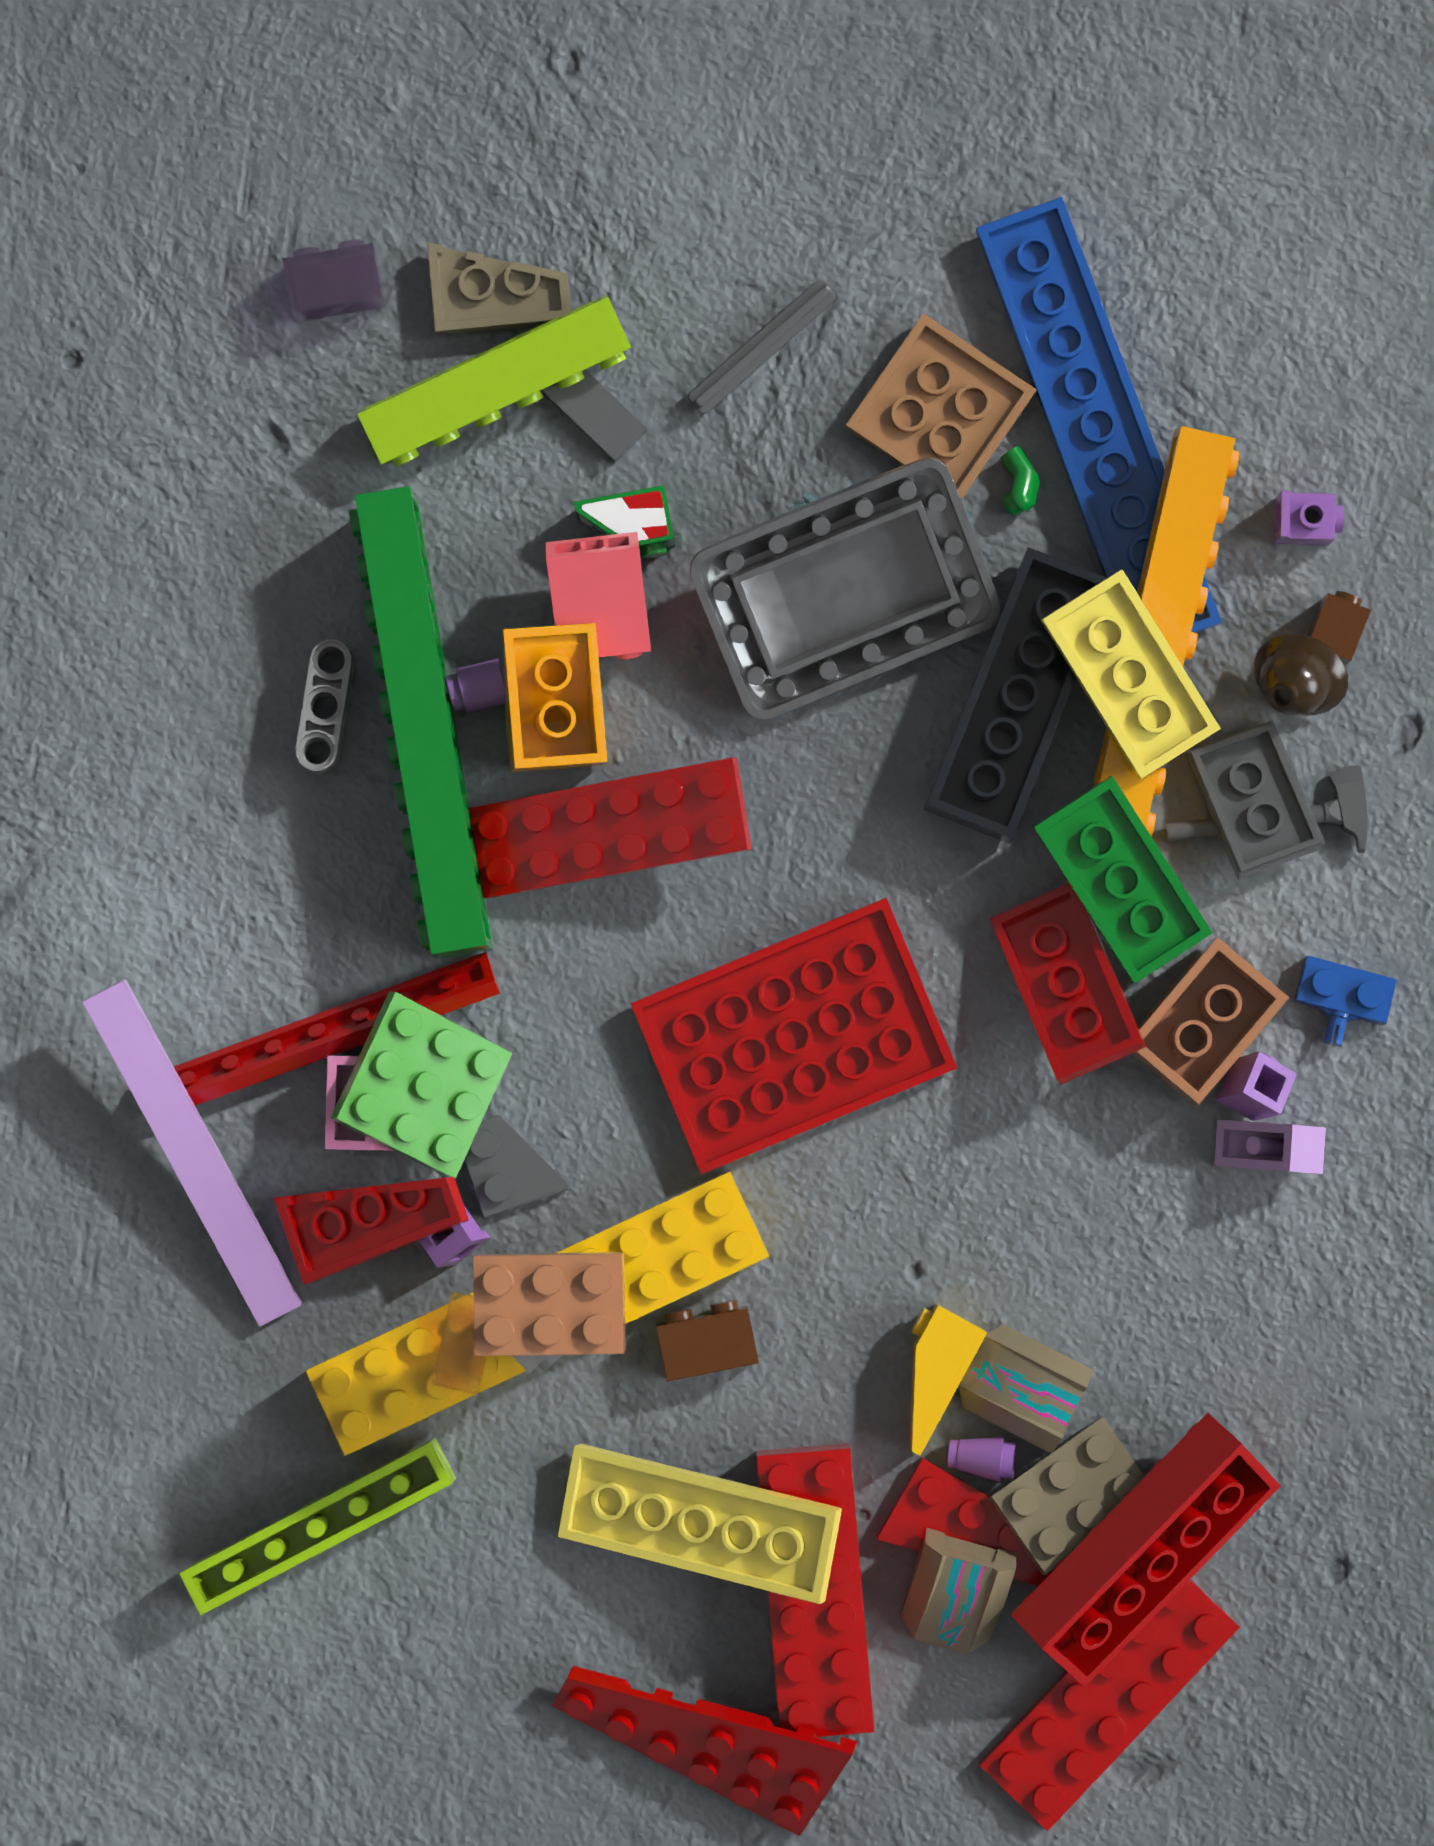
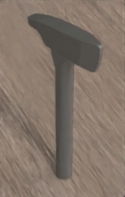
(1347, 810)

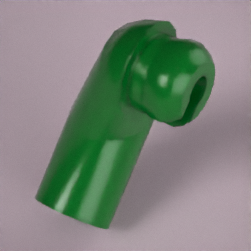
(1024, 484)

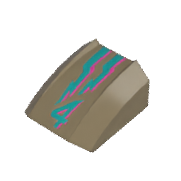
(1024, 1387)
(956, 1592)

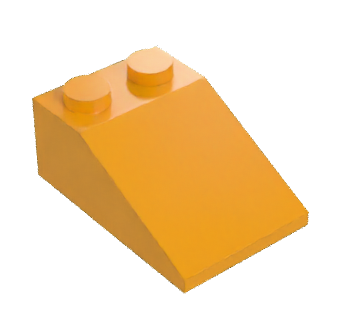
(553, 698)

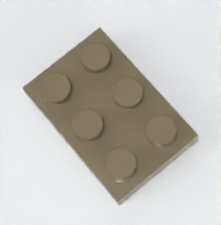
(1067, 1494)

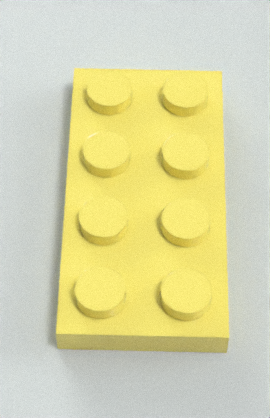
(1130, 674)

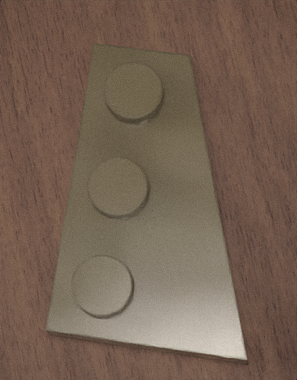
(492, 294)

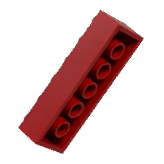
(1145, 1550)
(821, 1646)

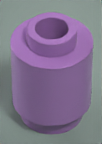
(477, 686)

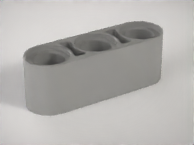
(320, 685)

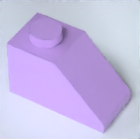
(1270, 1146)

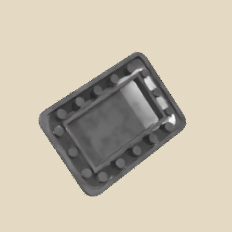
(845, 588)

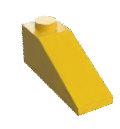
(940, 1360)

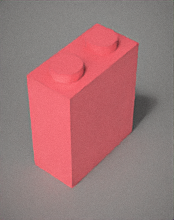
(603, 585)

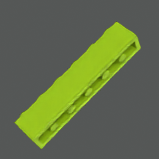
(494, 380)
(317, 1526)

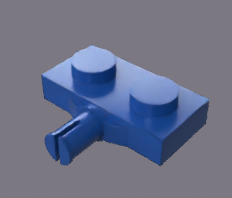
(1344, 995)

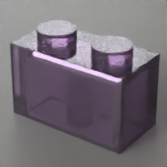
(333, 280)

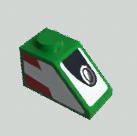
(632, 511)

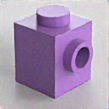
(1256, 1086)

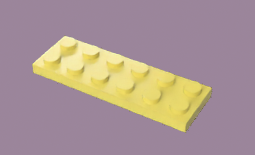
(700, 1523)

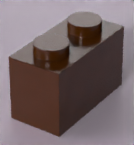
(706, 1341)

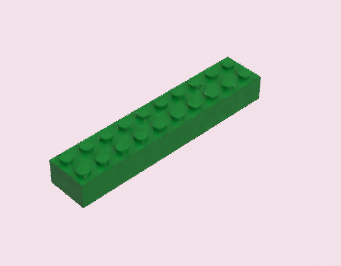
(422, 721)

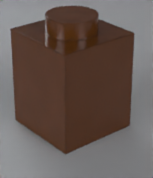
(1339, 623)

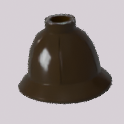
(1300, 675)

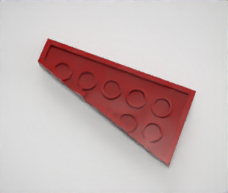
(715, 1745)

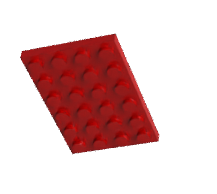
(793, 1035)

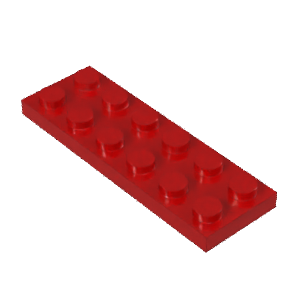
(611, 828)
(1082, 1730)

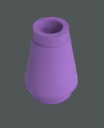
(984, 1457)

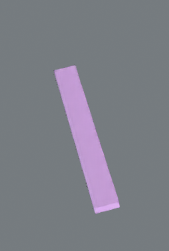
(192, 1152)

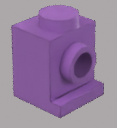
(1294, 529)
(451, 1248)

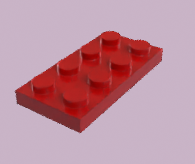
(1067, 983)

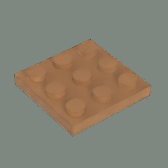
(941, 404)

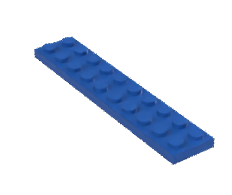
(1081, 384)

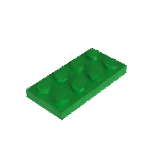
(1122, 879)

